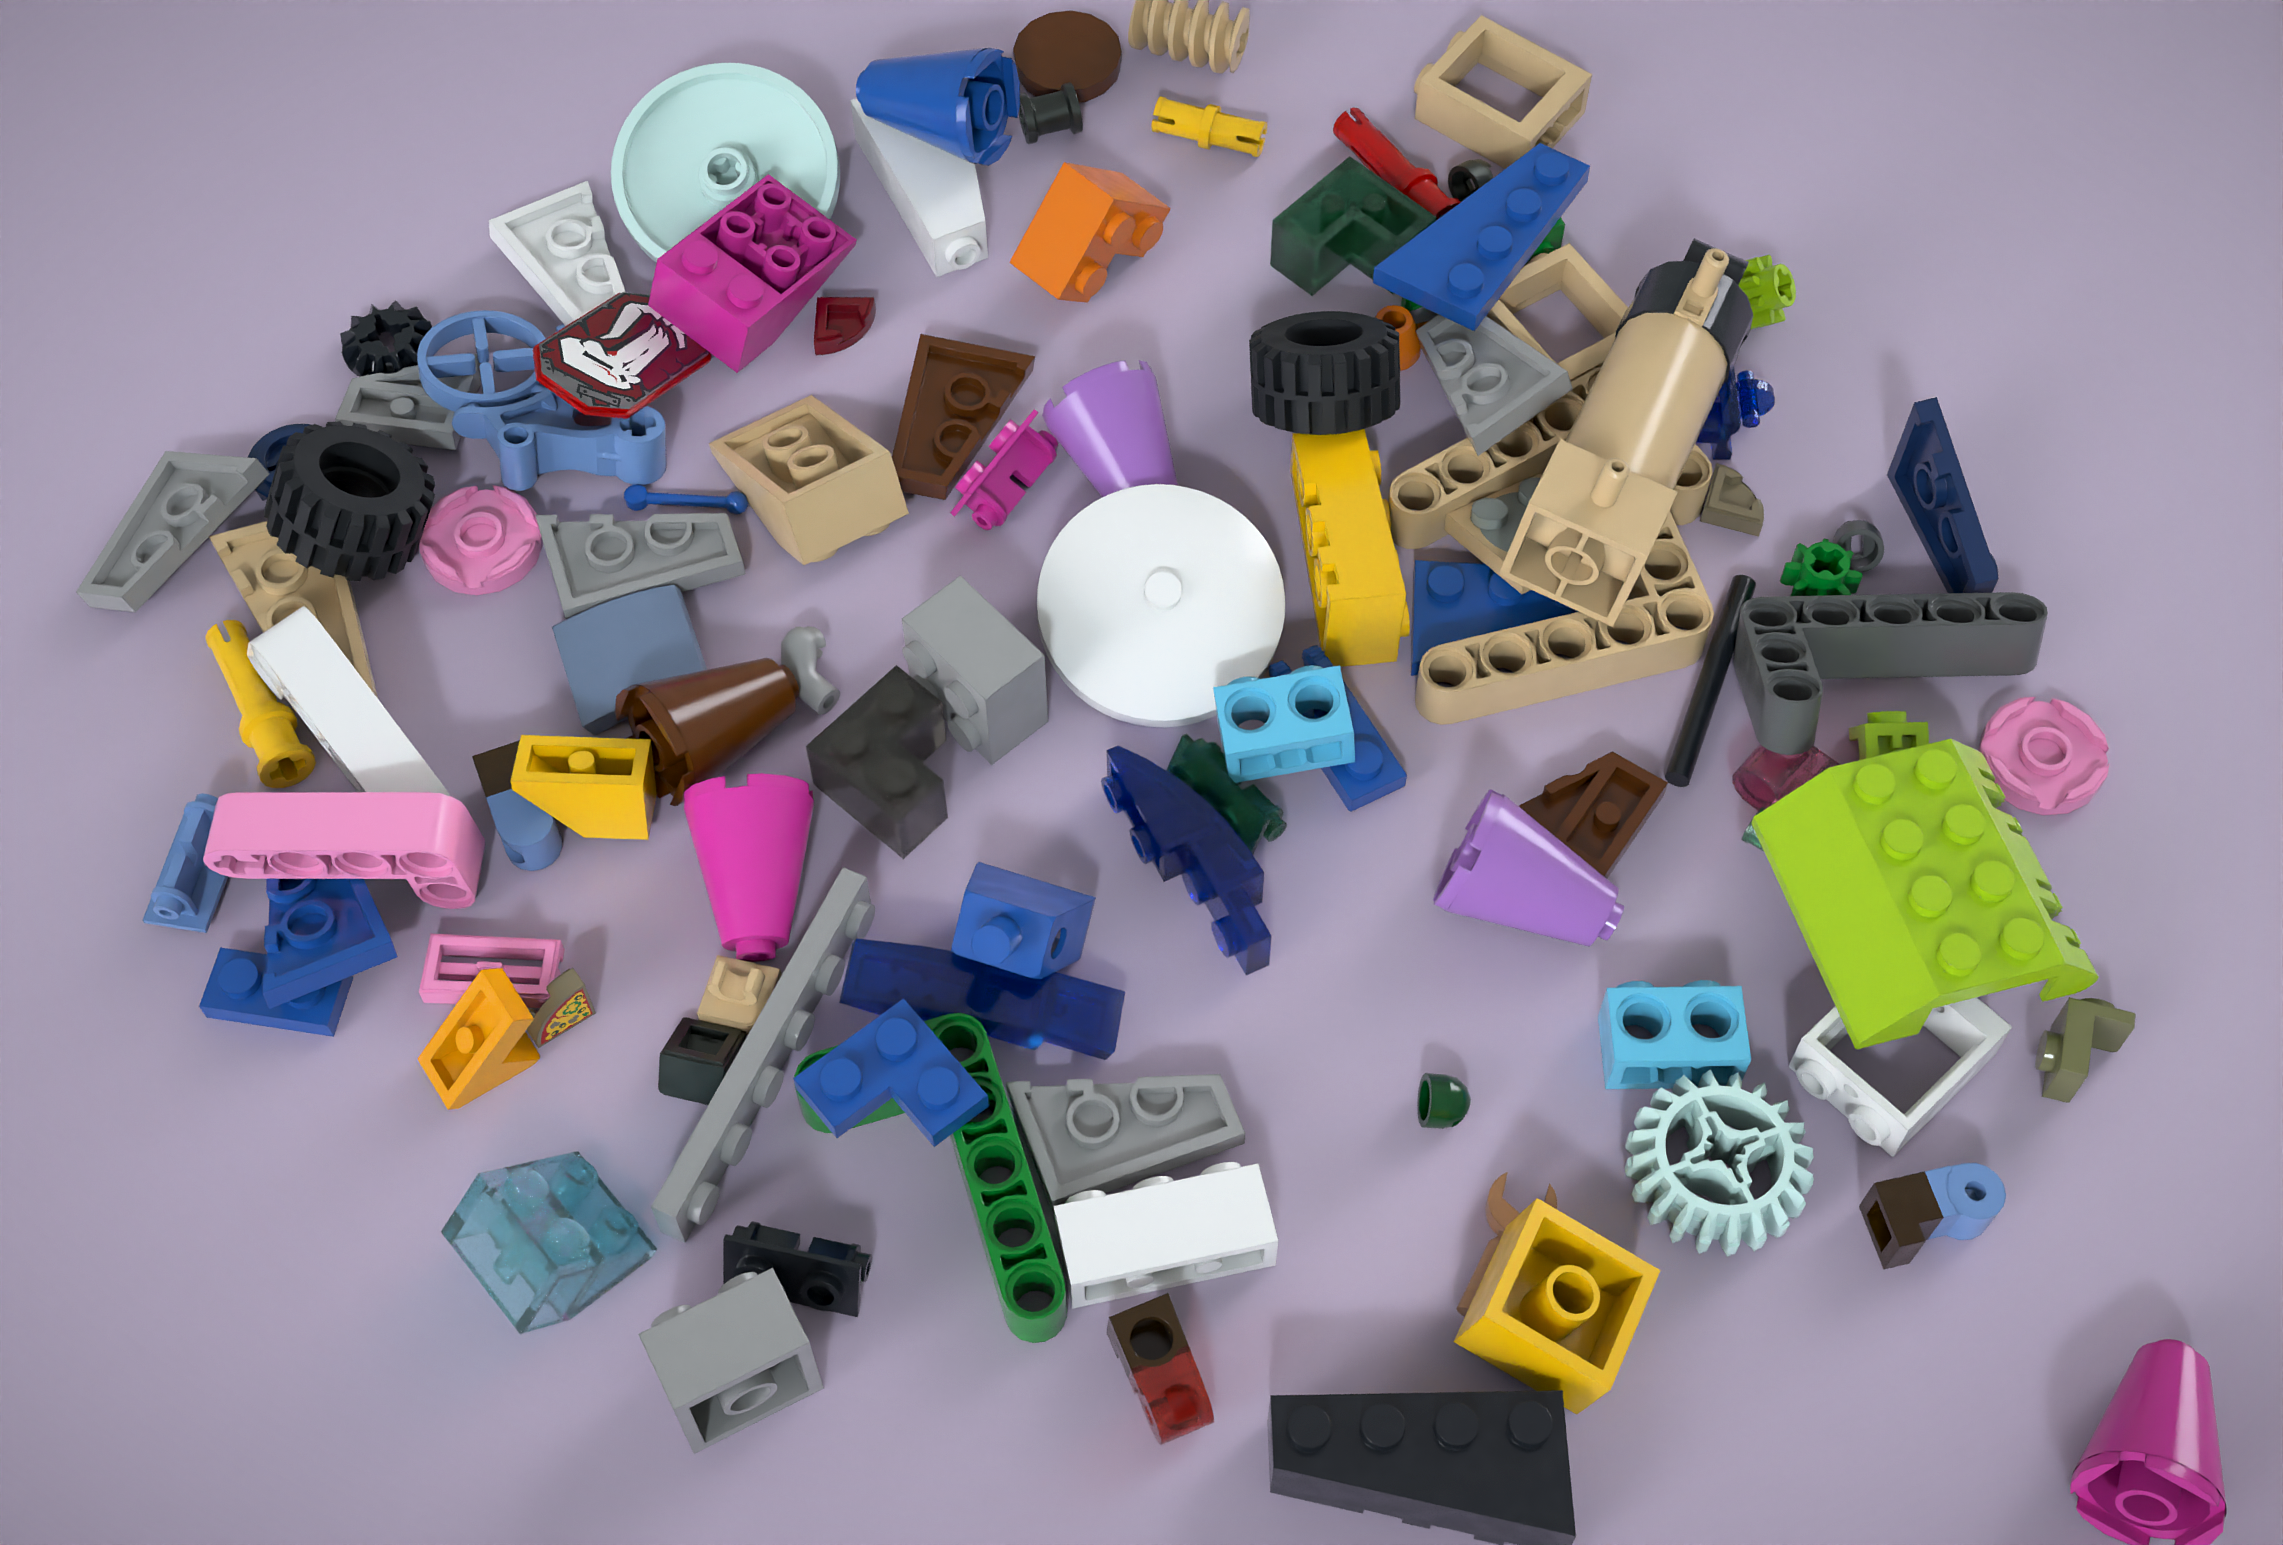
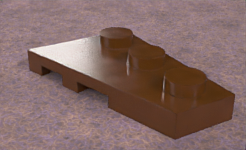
(951, 409)

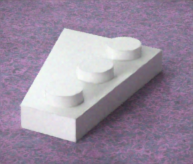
(561, 251)

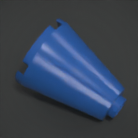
(946, 100)

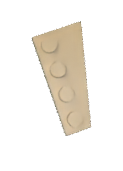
(279, 586)

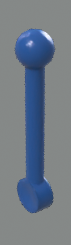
(638, 498)

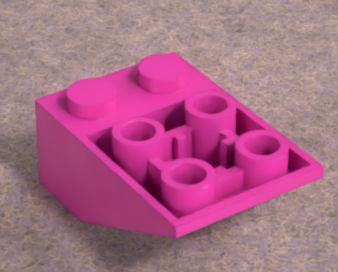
(748, 272)

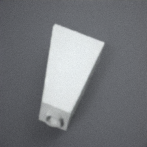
(931, 192)

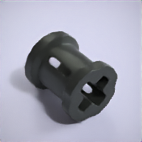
(1050, 113)

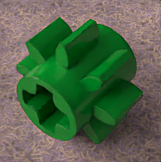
(1821, 571)

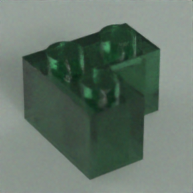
(1343, 222)

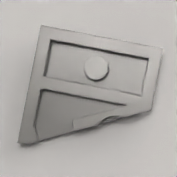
(403, 408)

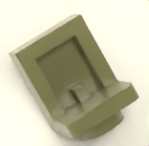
(2067, 1046)

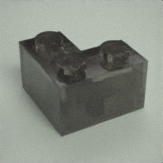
(875, 760)

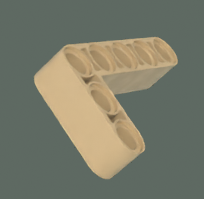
(1462, 477)
(1595, 656)

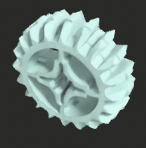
(1759, 1137)

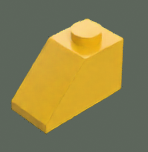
(589, 783)

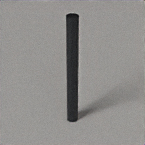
(1709, 684)

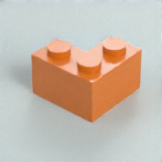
(1081, 228)

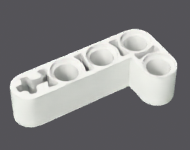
(338, 707)

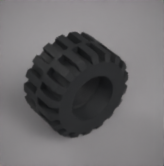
(1325, 372)
(349, 501)

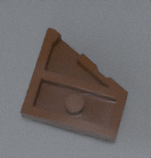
(1599, 809)

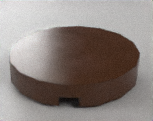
(1066, 50)

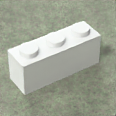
(1165, 1233)

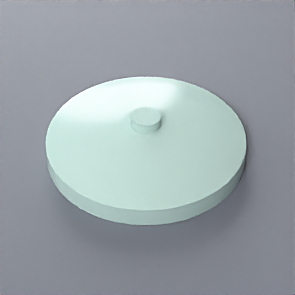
(710, 140)

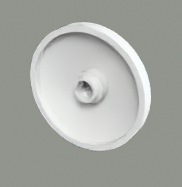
(1159, 604)

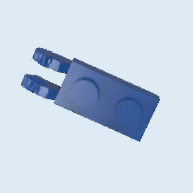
(1375, 766)

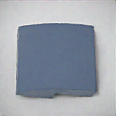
(623, 645)

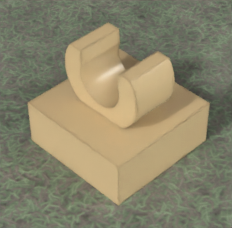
(737, 992)

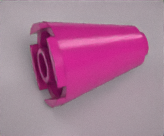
(751, 857)
(2156, 1453)

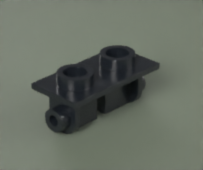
(822, 1278)

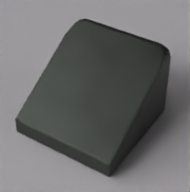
(697, 1059)

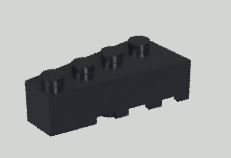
(1433, 1459)

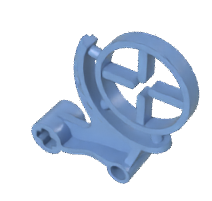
(529, 423)

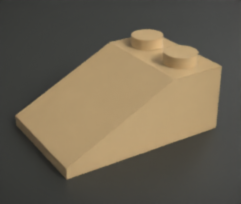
(812, 478)

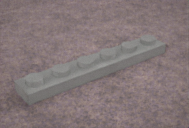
(757, 1069)

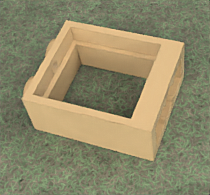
(1483, 127)
(1569, 272)

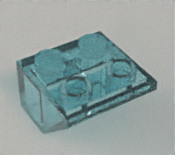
(546, 1239)

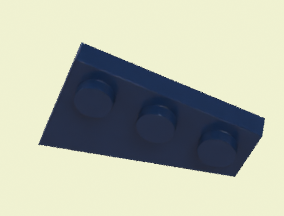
(1939, 503)

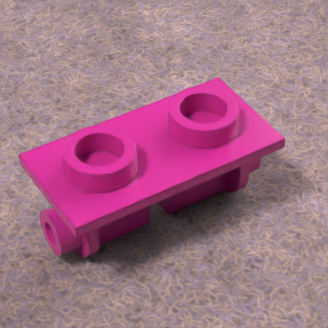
(989, 488)

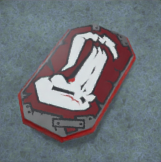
(617, 358)

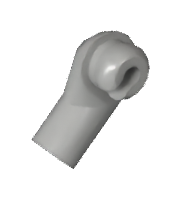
(800, 655)

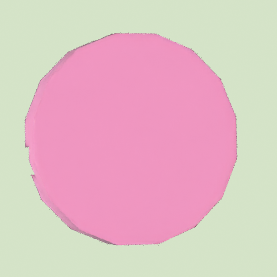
(480, 540)
(2045, 755)

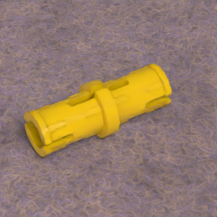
(1209, 126)

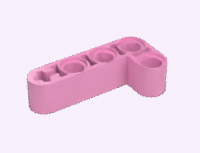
(350, 836)

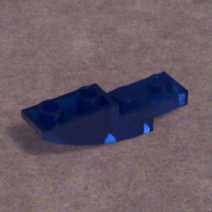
(1192, 839)

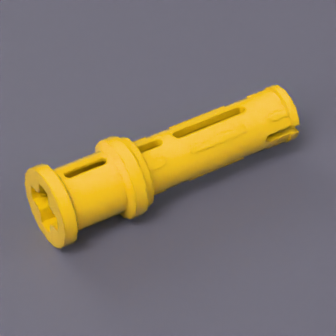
(264, 721)

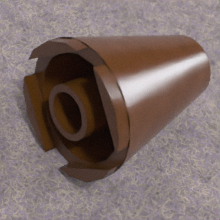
(706, 719)

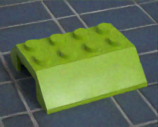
(1916, 889)

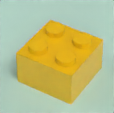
(1557, 1306)

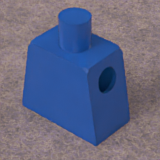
(1015, 922)

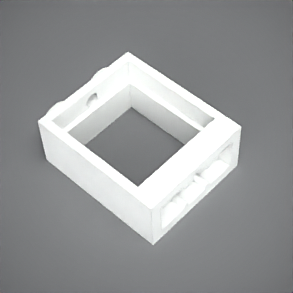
(1963, 1026)

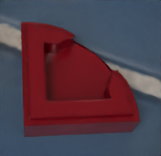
(841, 322)

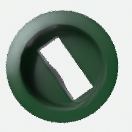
(1441, 1101)

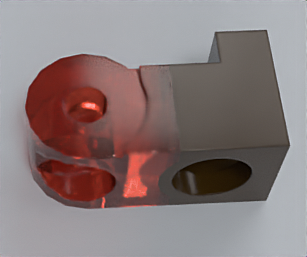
(1161, 1368)

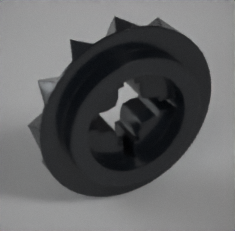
(367, 354)

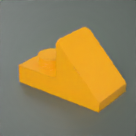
(480, 1041)

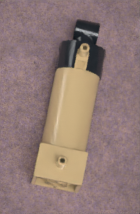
(1631, 440)

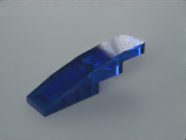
(1007, 1004)

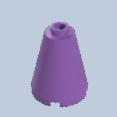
(1114, 427)
(1526, 878)

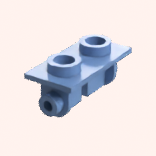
(186, 887)

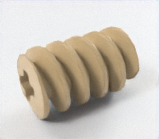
(1190, 32)

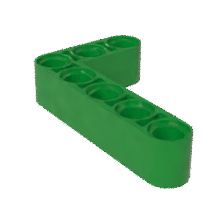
(997, 1205)

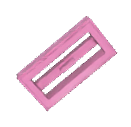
(450, 992)

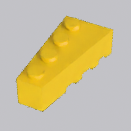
(1348, 548)

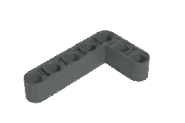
(1798, 640)

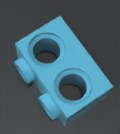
(1287, 738)
(1675, 1044)

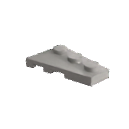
(1490, 377)
(166, 524)
(617, 558)
(1121, 1132)

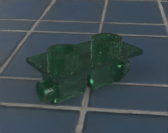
(1246, 810)

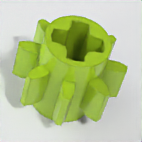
(1768, 290)

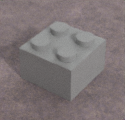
(978, 669)
(732, 1358)

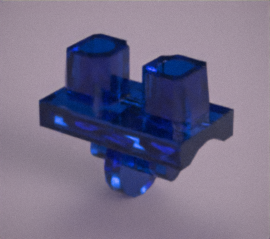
(1735, 401)

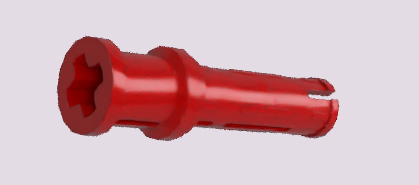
(1389, 164)

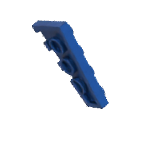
(1484, 241)

